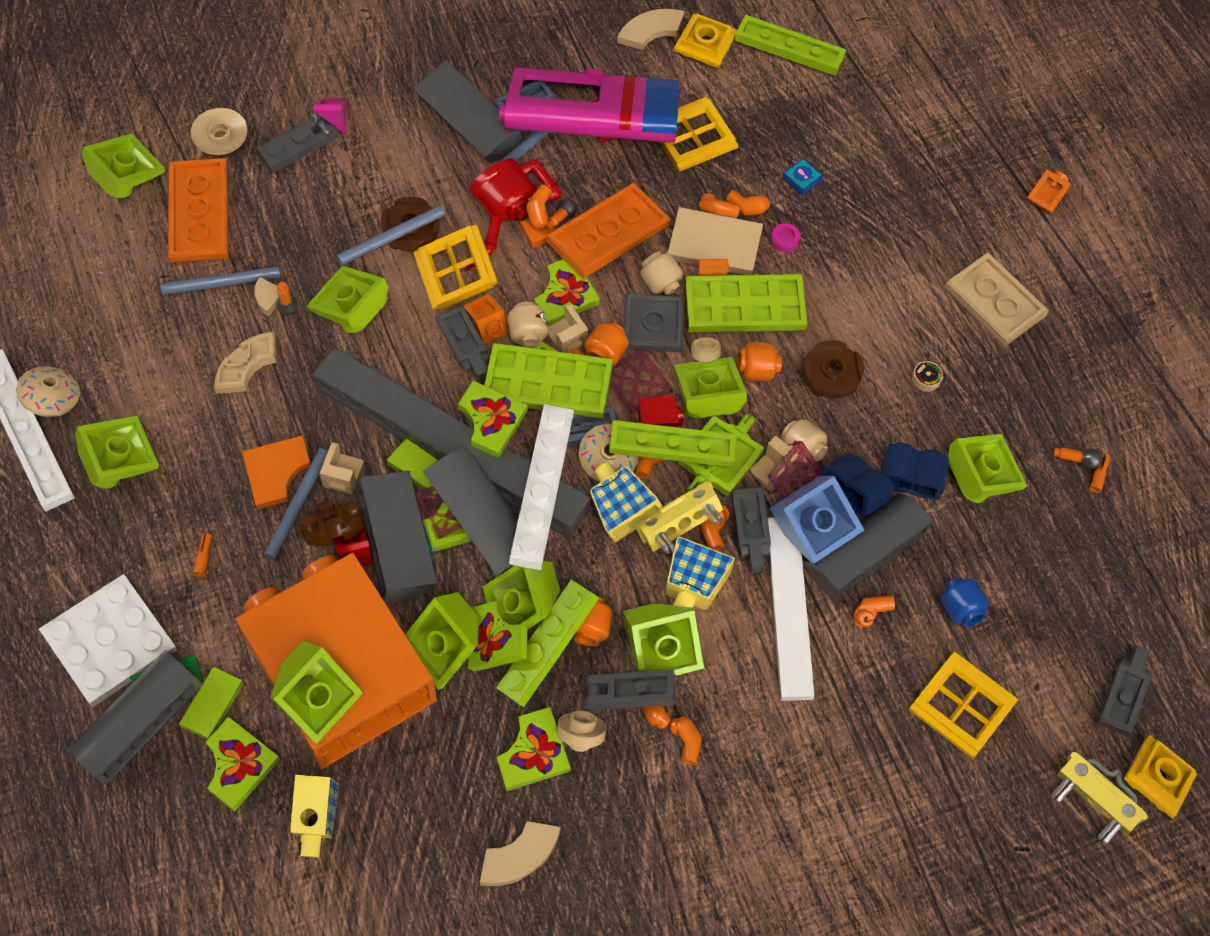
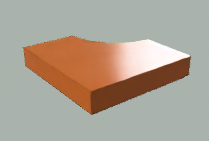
(273, 469)

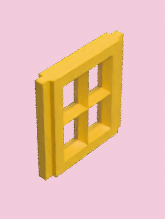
(703, 153)
(479, 257)
(946, 726)

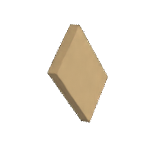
(715, 237)
(996, 299)

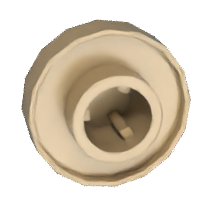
(581, 730)

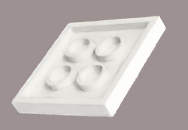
(107, 639)

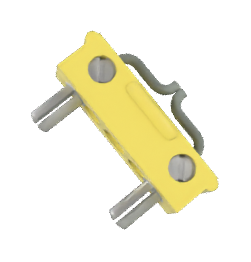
(679, 517)
(1101, 794)

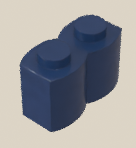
(915, 471)
(862, 486)

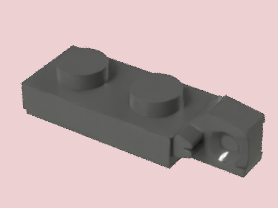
(464, 342)
(751, 526)
(1126, 693)

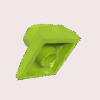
(121, 164)
(350, 299)
(710, 388)
(114, 451)
(984, 467)

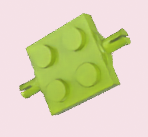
(746, 455)

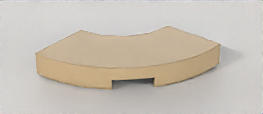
(651, 25)
(244, 362)
(521, 857)

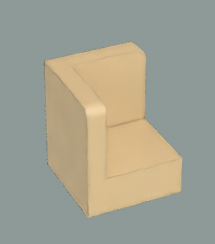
(568, 332)
(775, 451)
(340, 471)

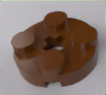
(404, 210)
(833, 385)
(331, 522)

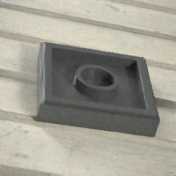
(654, 322)

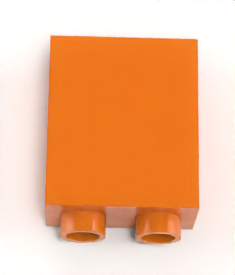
(352, 623)

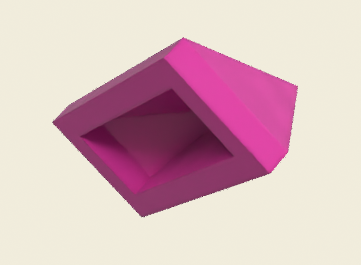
(333, 110)

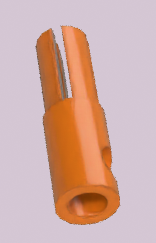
(1099, 476)
(202, 555)

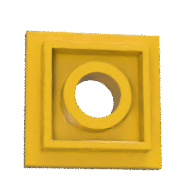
(707, 51)
(1147, 779)

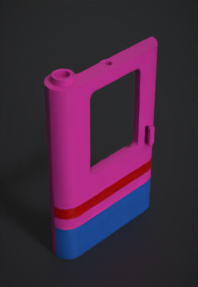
(625, 110)

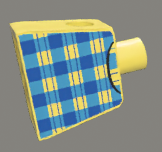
(621, 500)
(696, 574)
(312, 797)

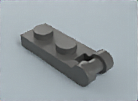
(297, 143)
(630, 690)

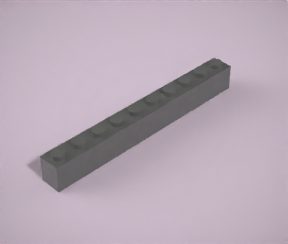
(436, 432)

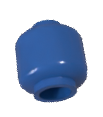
(965, 602)

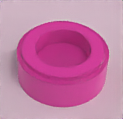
(785, 237)

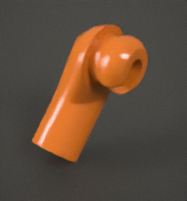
(869, 608)

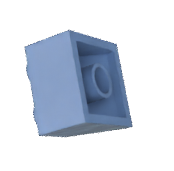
(817, 518)

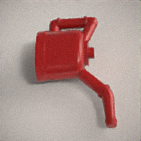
(505, 193)

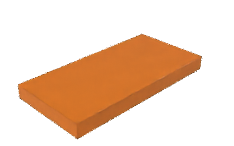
(198, 210)
(608, 230)

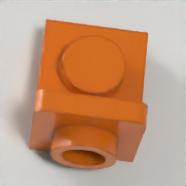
(1049, 190)
(488, 318)

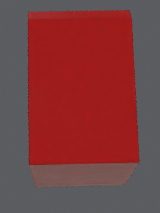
(357, 545)

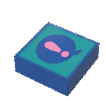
(802, 177)

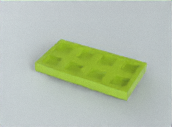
(745, 303)
(550, 378)

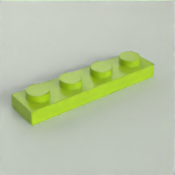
(790, 45)
(673, 443)
(548, 643)

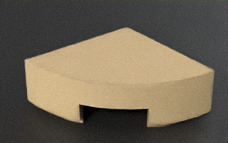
(266, 296)

